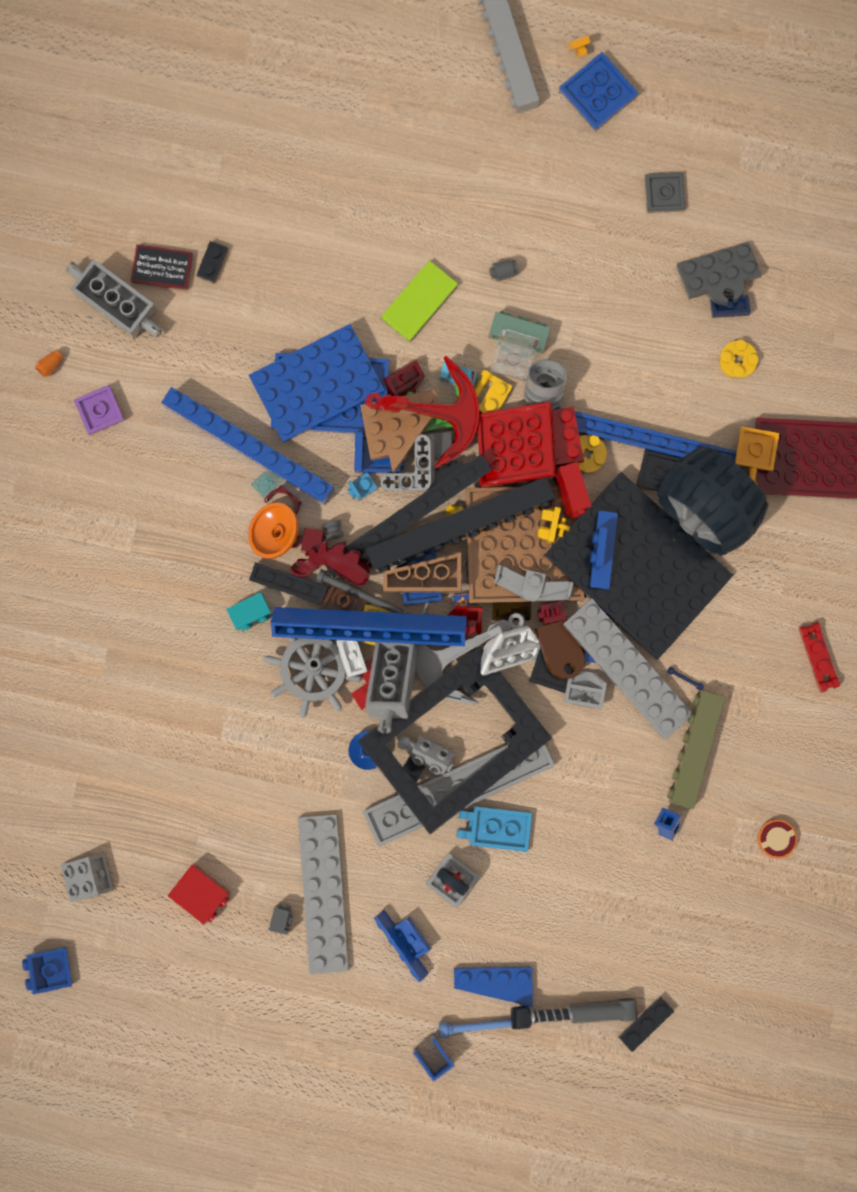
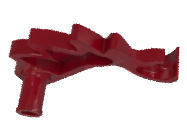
(342, 562)

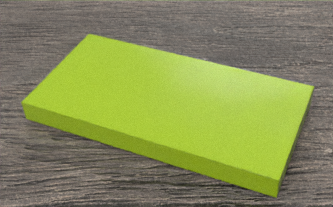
(419, 301)

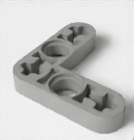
(417, 477)

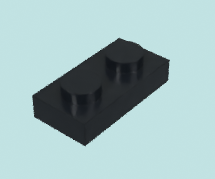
(212, 262)

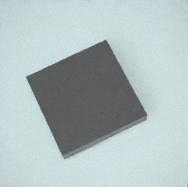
(664, 192)

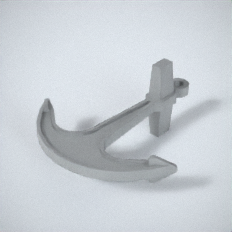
(432, 662)

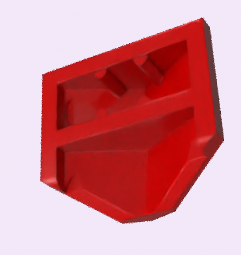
(474, 619)

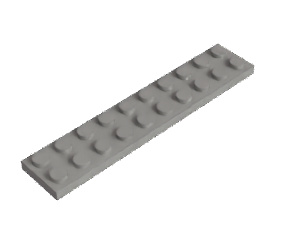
(394, 818)

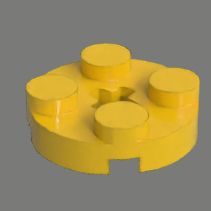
(738, 370)
(598, 457)

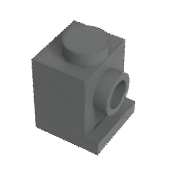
(281, 919)

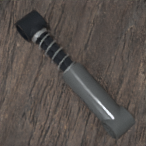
(623, 1010)

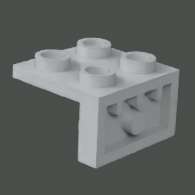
(87, 877)

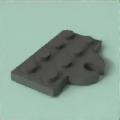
(719, 273)

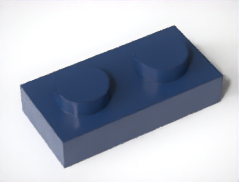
(740, 308)

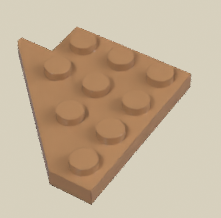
(395, 433)

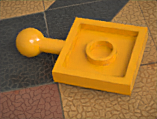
(756, 450)

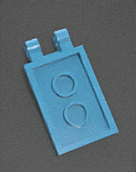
(497, 828)

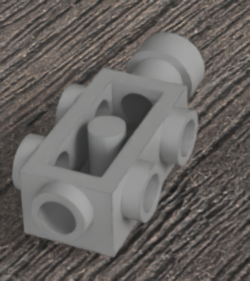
(427, 753)

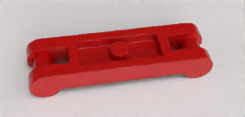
(819, 657)

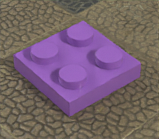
(99, 410)

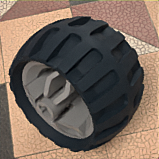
(713, 500)

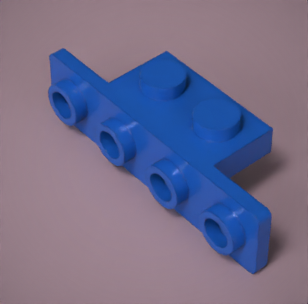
(603, 550)
(407, 941)

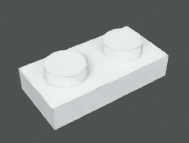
(351, 658)

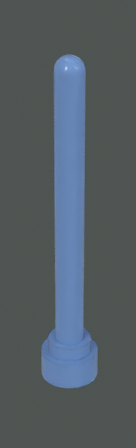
(447, 1029)

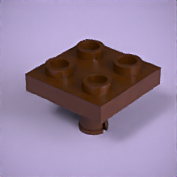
(342, 600)

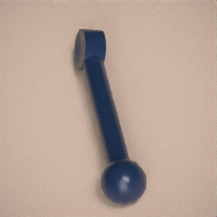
(699, 686)

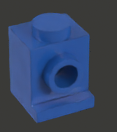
(668, 823)

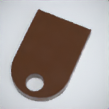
(560, 649)

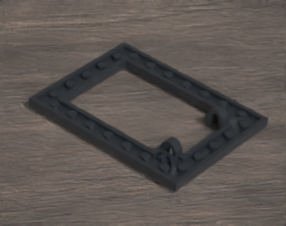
(528, 738)

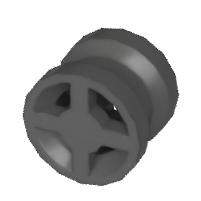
(333, 530)

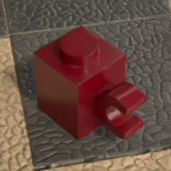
(310, 538)
(551, 613)

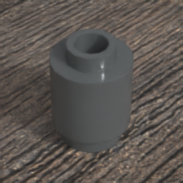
(503, 269)

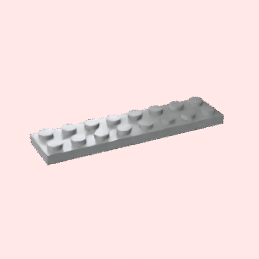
(627, 669)
(323, 894)

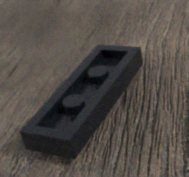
(646, 1024)

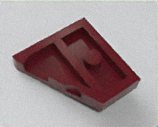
(404, 379)

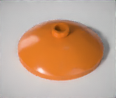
(266, 528)

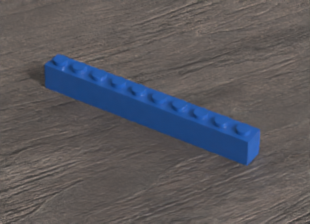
(247, 445)
(369, 626)

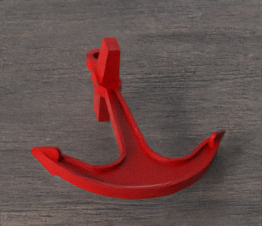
(461, 415)

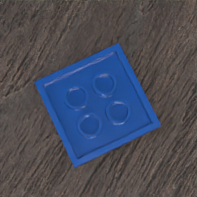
(598, 91)

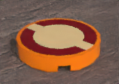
(777, 838)

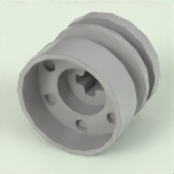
(545, 383)

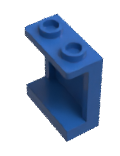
(362, 459)

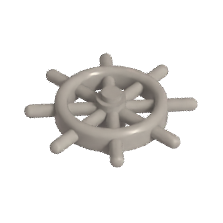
(312, 670)

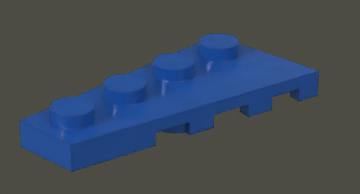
(502, 983)

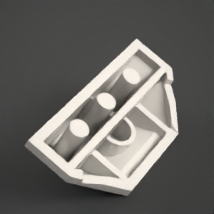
(509, 650)

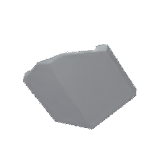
(586, 690)

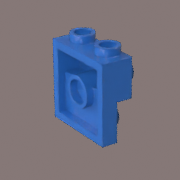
(47, 970)

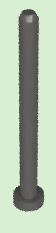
(357, 592)

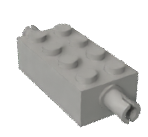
(114, 299)
(391, 682)

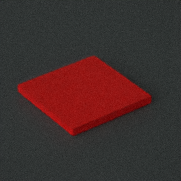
(517, 444)

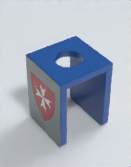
(435, 1075)

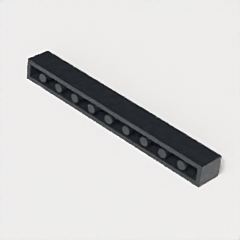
(460, 525)

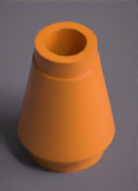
(49, 363)

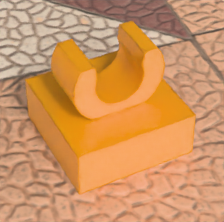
(579, 44)

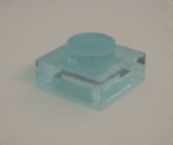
(264, 484)

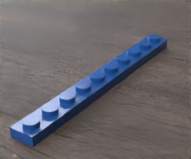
(641, 437)

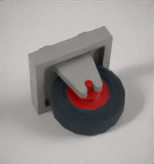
(452, 880)

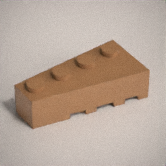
(431, 576)

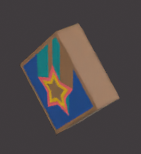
(461, 600)

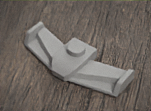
(532, 585)

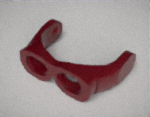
(280, 489)

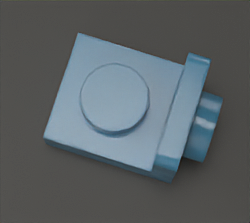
(361, 487)

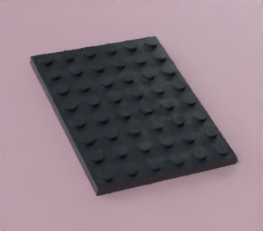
(656, 572)

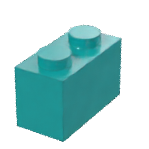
(249, 612)

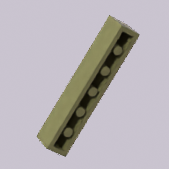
(696, 749)

